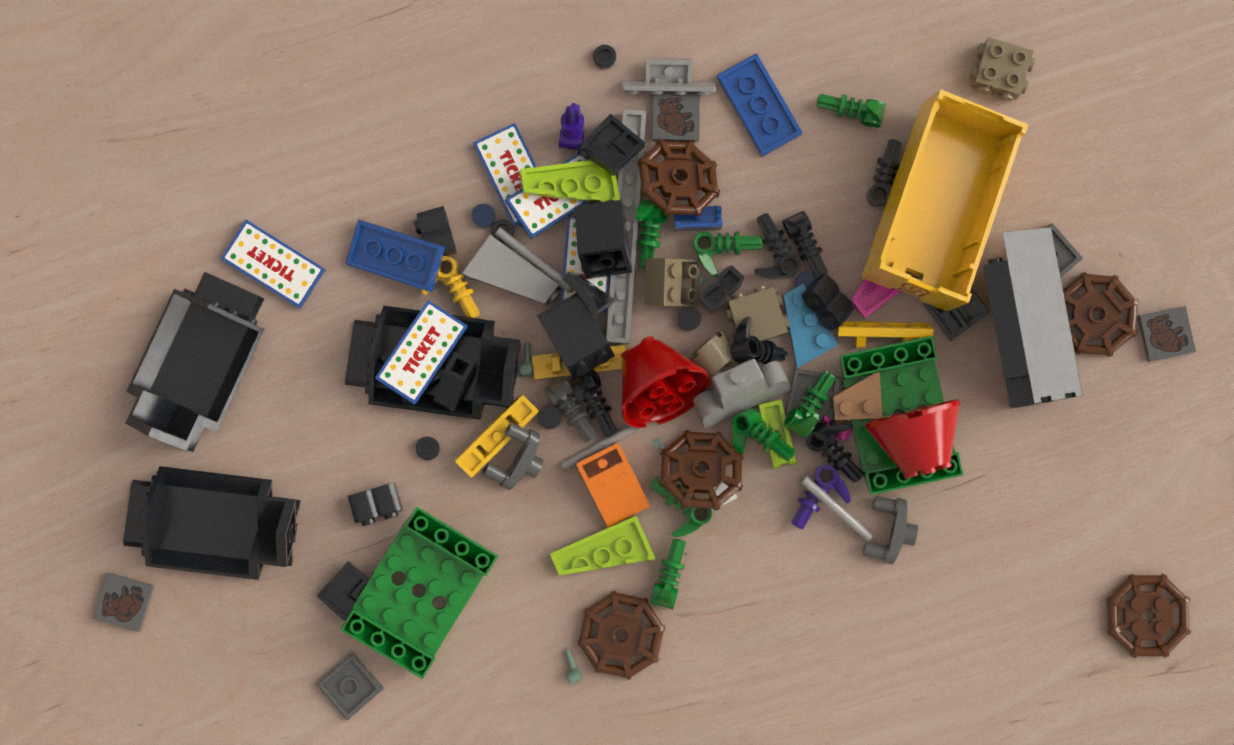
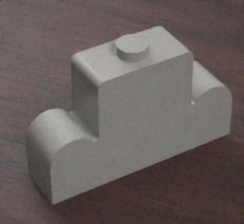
(740, 390)

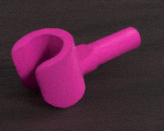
(842, 435)

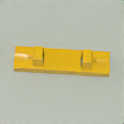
(864, 329)
(549, 365)
(494, 436)

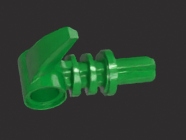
(870, 112)
(652, 215)
(723, 243)
(804, 420)
(758, 430)
(692, 523)
(665, 593)

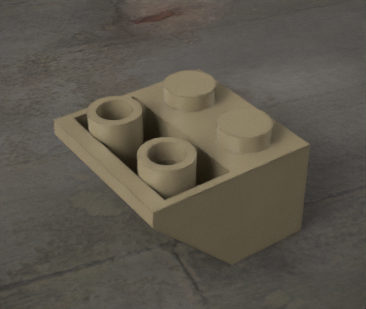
(671, 282)

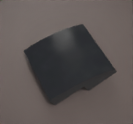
(960, 318)

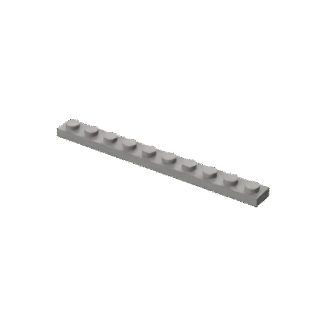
(629, 191)

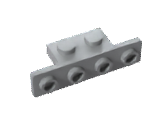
(668, 75)

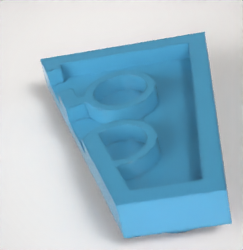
(807, 334)

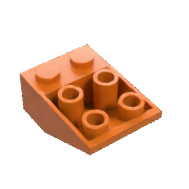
(613, 484)

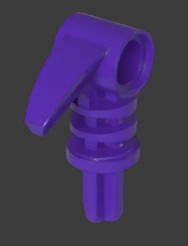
(572, 128)
(810, 501)

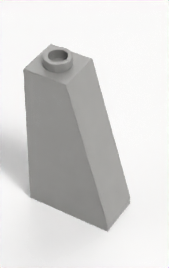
(509, 272)

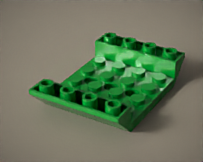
(906, 381)
(408, 625)

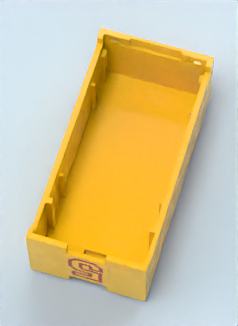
(944, 200)

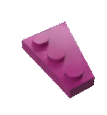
(872, 296)

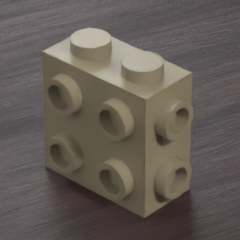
(1002, 69)
(764, 310)

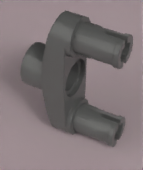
(523, 463)
(900, 534)

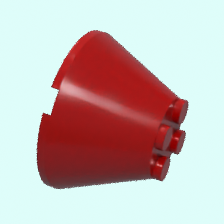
(658, 383)
(919, 437)

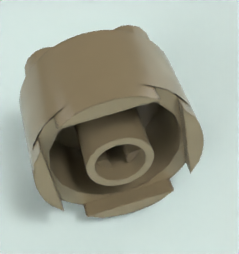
(713, 354)

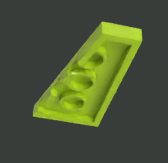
(570, 181)
(610, 547)

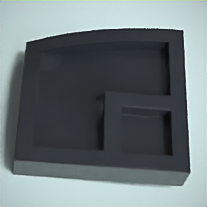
(611, 145)
(594, 298)
(343, 589)

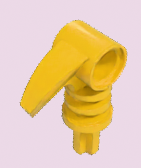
(457, 287)

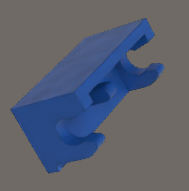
(708, 220)

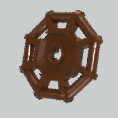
(673, 188)
(1110, 314)
(704, 482)
(1158, 606)
(628, 647)

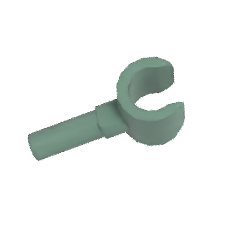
(526, 368)
(574, 675)

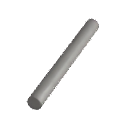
(532, 258)
(599, 446)
(836, 508)

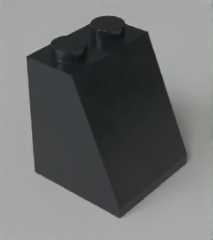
(602, 239)
(576, 335)

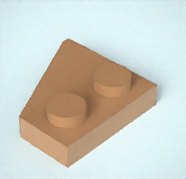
(859, 400)

